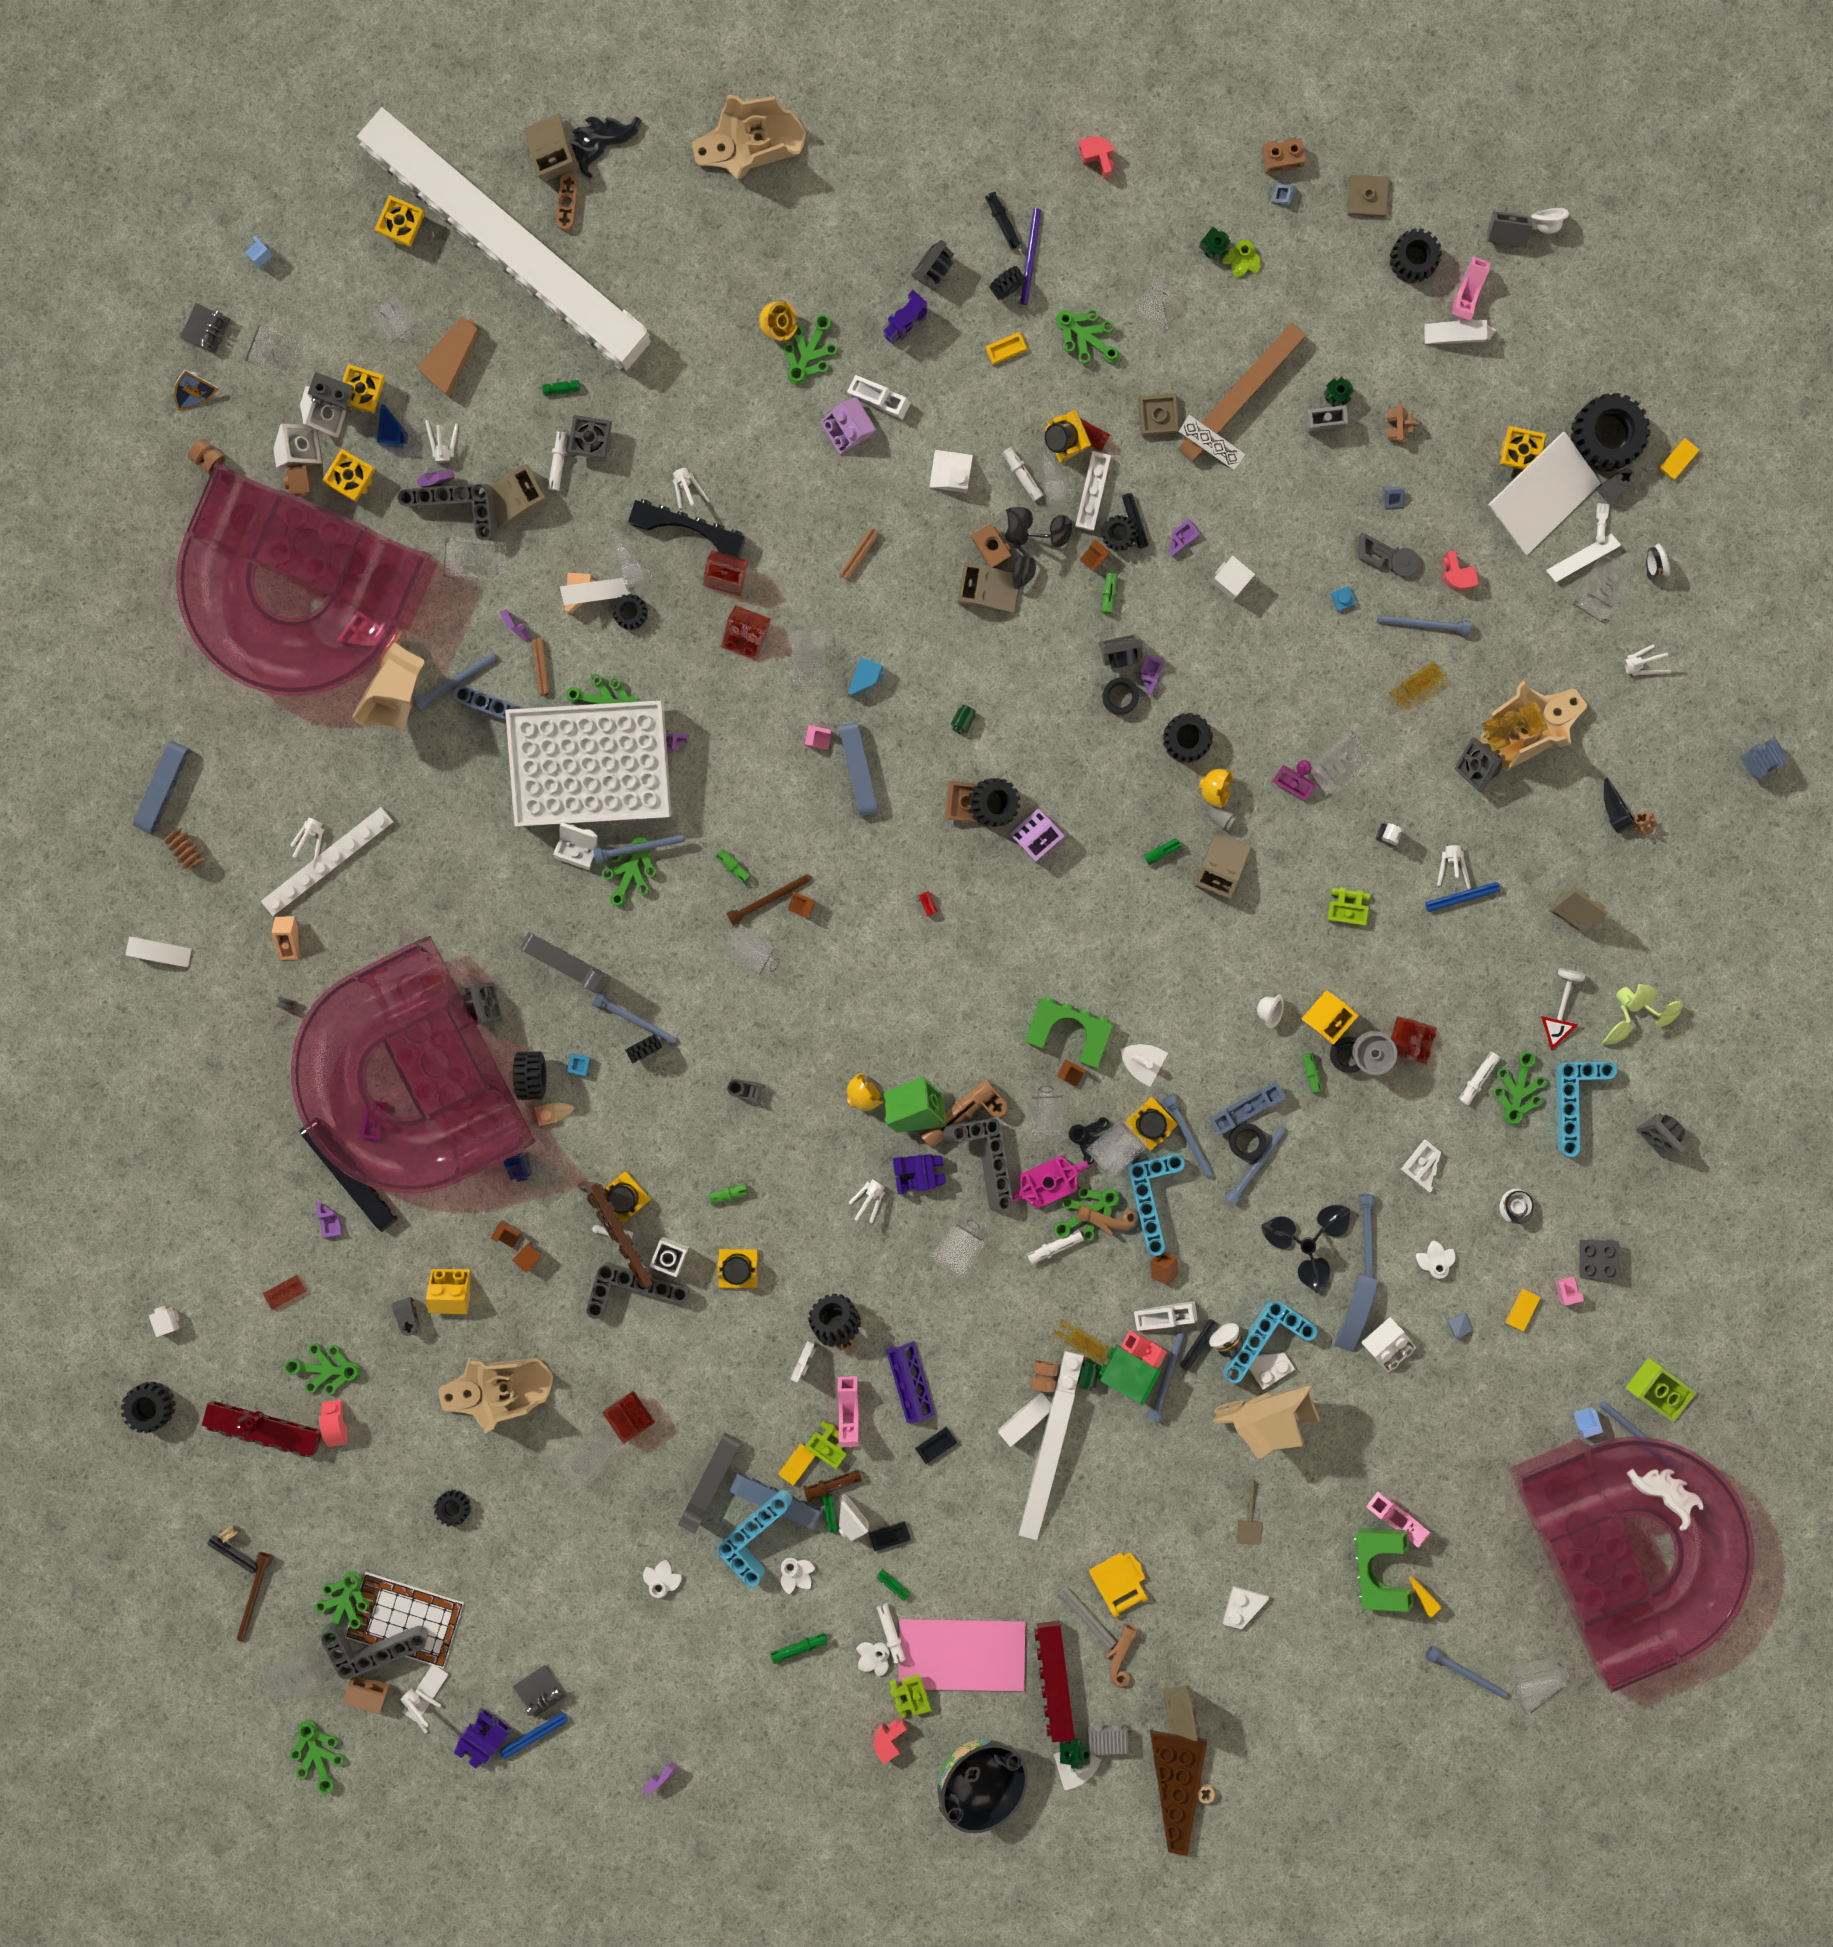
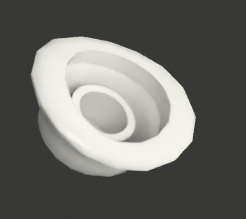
(1550, 220)
(1271, 1010)

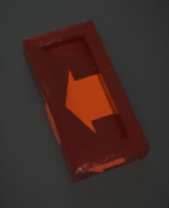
(284, 1292)

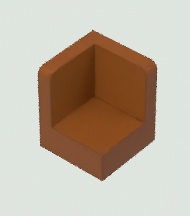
(1094, 555)
(801, 904)
(1071, 1072)
(506, 1233)
(526, 1257)
(1164, 1268)

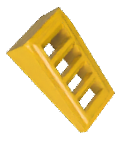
(1429, 1604)

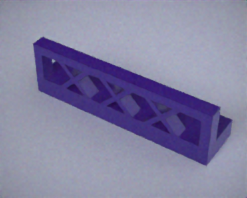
(907, 1384)

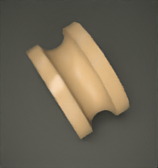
(228, 1533)
(1206, 1787)

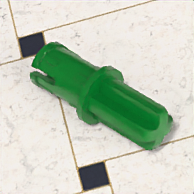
(1162, 851)

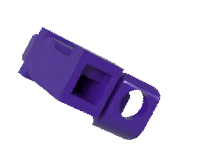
(903, 319)
(923, 1171)
(480, 1744)

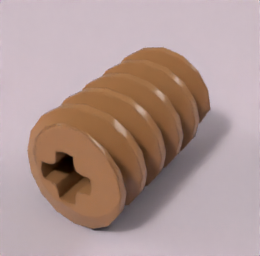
(183, 850)

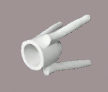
(441, 452)
(683, 478)
(1634, 664)
(310, 827)
(1455, 855)
(873, 1190)
(411, 1699)

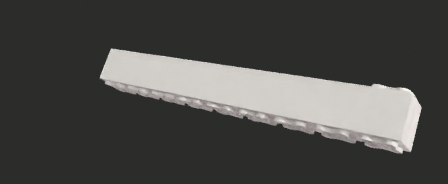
(504, 240)

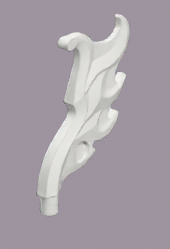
(1669, 1490)

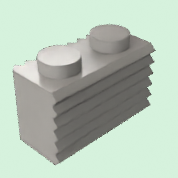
(1326, 419)
(1108, 1739)

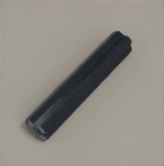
(1133, 514)
(1199, 1344)
(233, 1554)

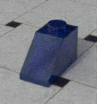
(390, 430)
(518, 1166)

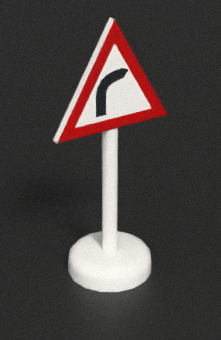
(1558, 1029)

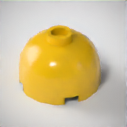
(778, 320)
(1216, 787)
(862, 1093)

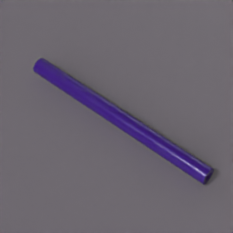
(1030, 256)

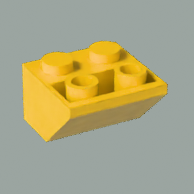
(1329, 1017)
(448, 1291)

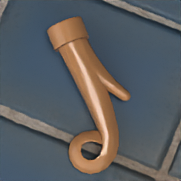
(1102, 1221)
(1119, 1651)

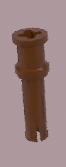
(823, 1487)

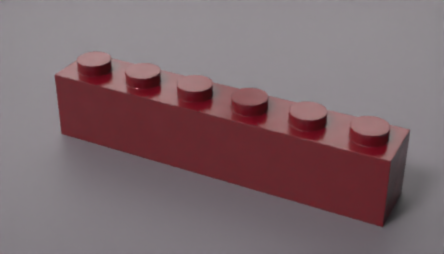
(270, 1431)
(1055, 1680)

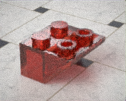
(725, 573)
(745, 632)
(1413, 1039)
(628, 1416)

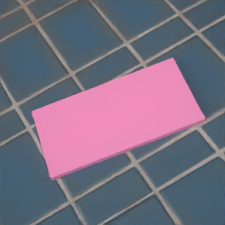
(964, 1654)

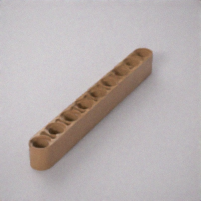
(1247, 386)

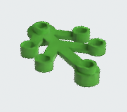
(1085, 334)
(808, 353)
(607, 697)
(631, 870)
(1518, 1091)
(1101, 1196)
(326, 1369)
(343, 1601)
(316, 1753)

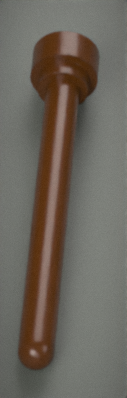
(736, 916)
(263, 1561)

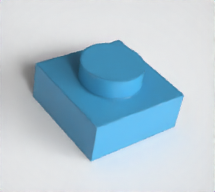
(1343, 598)
(578, 1064)

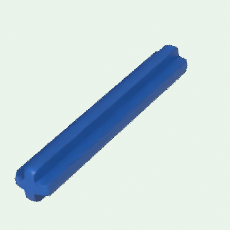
(1462, 896)
(533, 1735)

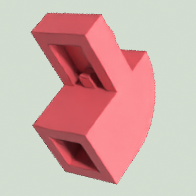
(1099, 149)
(1458, 578)
(1144, 1348)
(332, 1424)
(884, 1741)

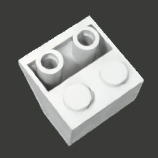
(1389, 1345)

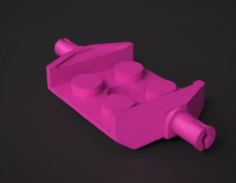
(1064, 1179)

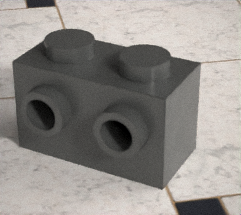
(1509, 229)
(330, 391)

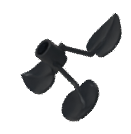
(1018, 522)
(1312, 1272)

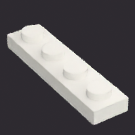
(1093, 491)

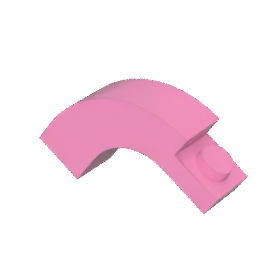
(1470, 288)
(848, 1411)
(1398, 1518)

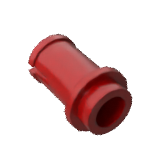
(927, 903)

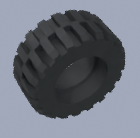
(1628, 414)

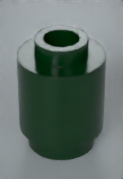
(963, 719)
(1088, 1375)

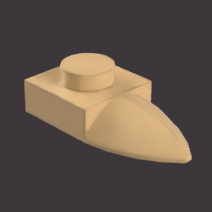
(552, 1112)

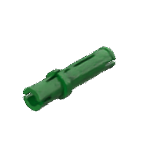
(795, 1649)

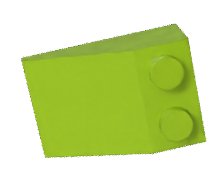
(1660, 1390)

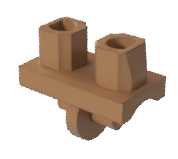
(1399, 415)

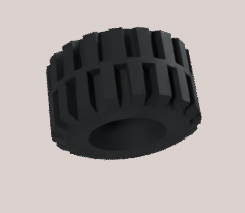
(1426, 244)
(1195, 722)
(1008, 798)
(529, 1075)
(842, 1330)
(158, 1396)

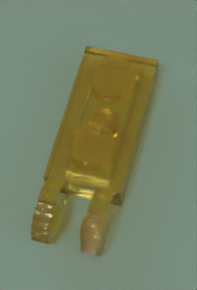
(1419, 682)
(1083, 1341)

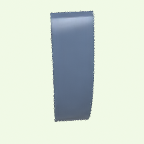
(1247, 1107)
(1357, 1312)

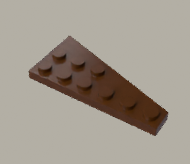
(614, 1228)
(1178, 1778)

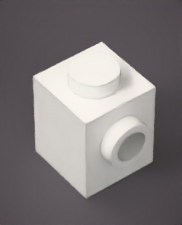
(164, 1320)

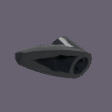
(1616, 808)

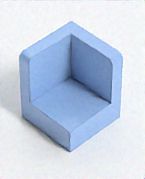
(259, 253)
(1588, 1422)

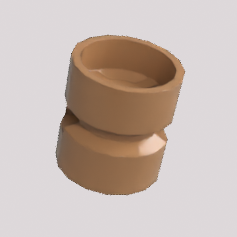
(205, 456)
(1044, 1376)

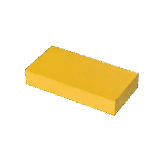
(1006, 348)
(1679, 459)
(1522, 1309)
(796, 1464)

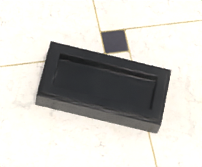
(936, 1445)
(889, 1536)

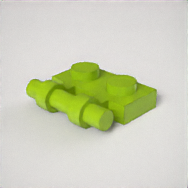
(1348, 912)
(824, 1448)
(915, 1694)

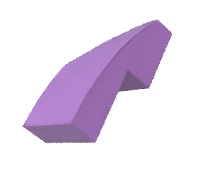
(435, 478)
(1182, 536)
(519, 630)
(1150, 671)
(675, 740)
(329, 1221)
(656, 1781)

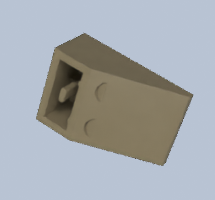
(550, 148)
(516, 495)
(987, 588)
(1222, 866)
(1578, 910)
(1181, 1712)

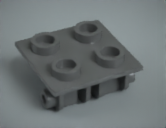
(205, 328)
(1599, 1259)
(539, 1691)

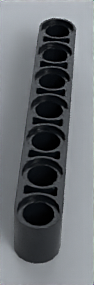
(362, 1194)

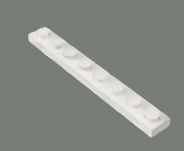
(327, 861)

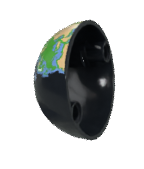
(981, 1785)

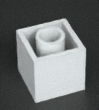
(1232, 577)
(669, 1256)

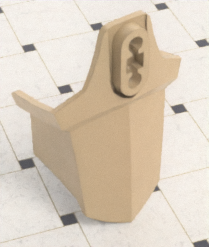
(752, 136)
(390, 692)
(1557, 734)
(498, 1390)
(1270, 1420)

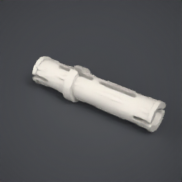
(559, 453)
(1017, 466)
(1477, 1081)
(1050, 1249)
(890, 1632)

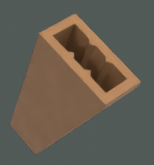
(450, 355)

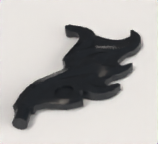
(594, 138)

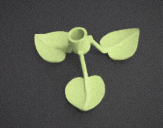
(1634, 1002)

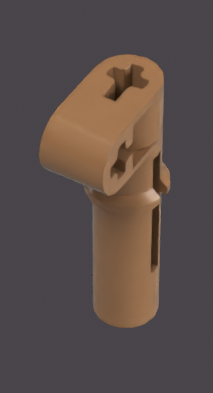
(979, 1095)

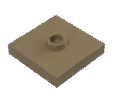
(1368, 195)
(1158, 414)

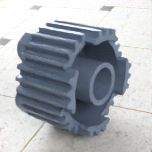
(1764, 758)

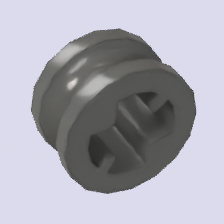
(285, 1003)

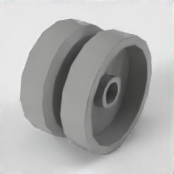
(1363, 1050)

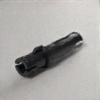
(1002, 219)

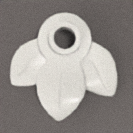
(1436, 1257)
(661, 1576)
(798, 1576)
(871, 1660)

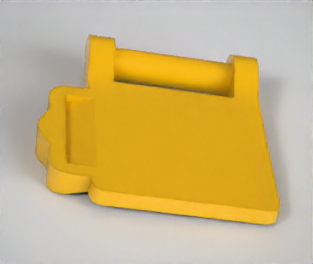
(1117, 1578)

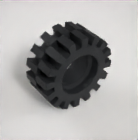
(1007, 283)
(1108, 530)
(622, 603)
(643, 1048)
(441, 1511)

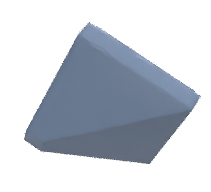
(1286, 194)
(1394, 496)
(1459, 1325)

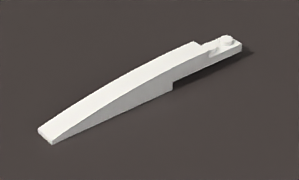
(1051, 1445)

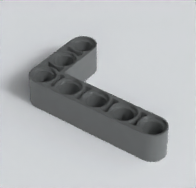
(454, 496)
(588, 975)
(988, 1157)
(633, 1284)
(709, 1483)
(371, 1652)

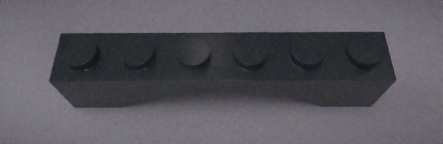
(649, 517)

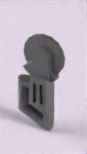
(1402, 561)

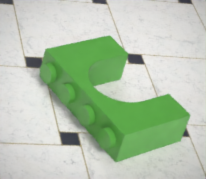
(1096, 1029)
(1373, 1593)

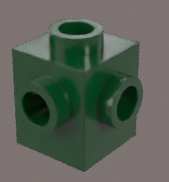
(1215, 244)
(1335, 398)
(1075, 1753)

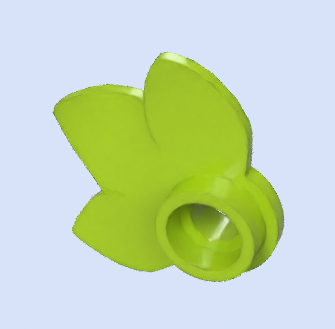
(1240, 261)

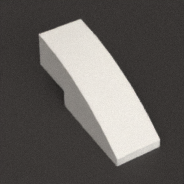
(1456, 332)
(879, 397)
(158, 951)
(1166, 1316)
(1025, 1419)

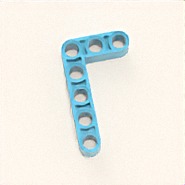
(1573, 1099)
(1147, 1198)
(1262, 1336)
(749, 1531)

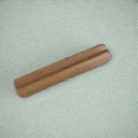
(859, 553)
(541, 668)

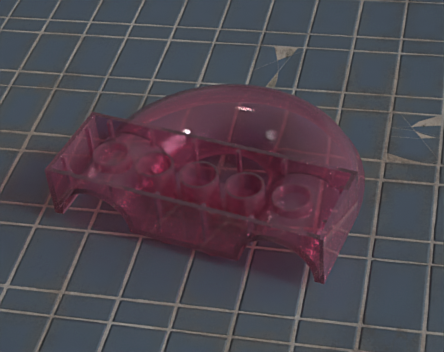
(367, 580)
(423, 1022)
(1577, 1512)

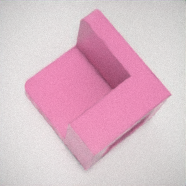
(818, 737)
(1568, 1291)

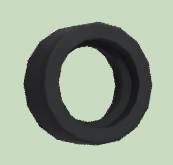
(1123, 710)
(1334, 1055)
(1261, 1146)

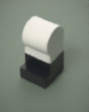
(1389, 834)

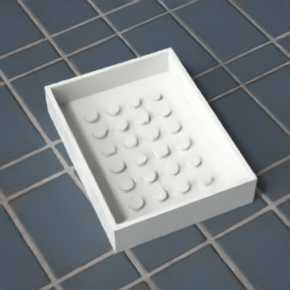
(588, 763)

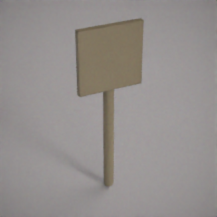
(1249, 1531)

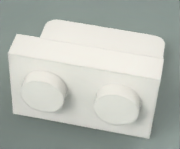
(576, 846)

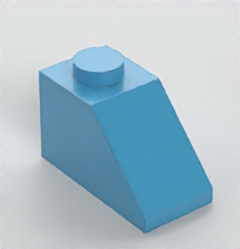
(865, 676)

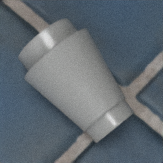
(1222, 817)

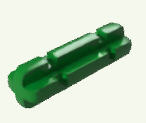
(561, 387)
(830, 1513)
(893, 1585)

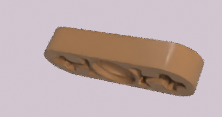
(573, 189)

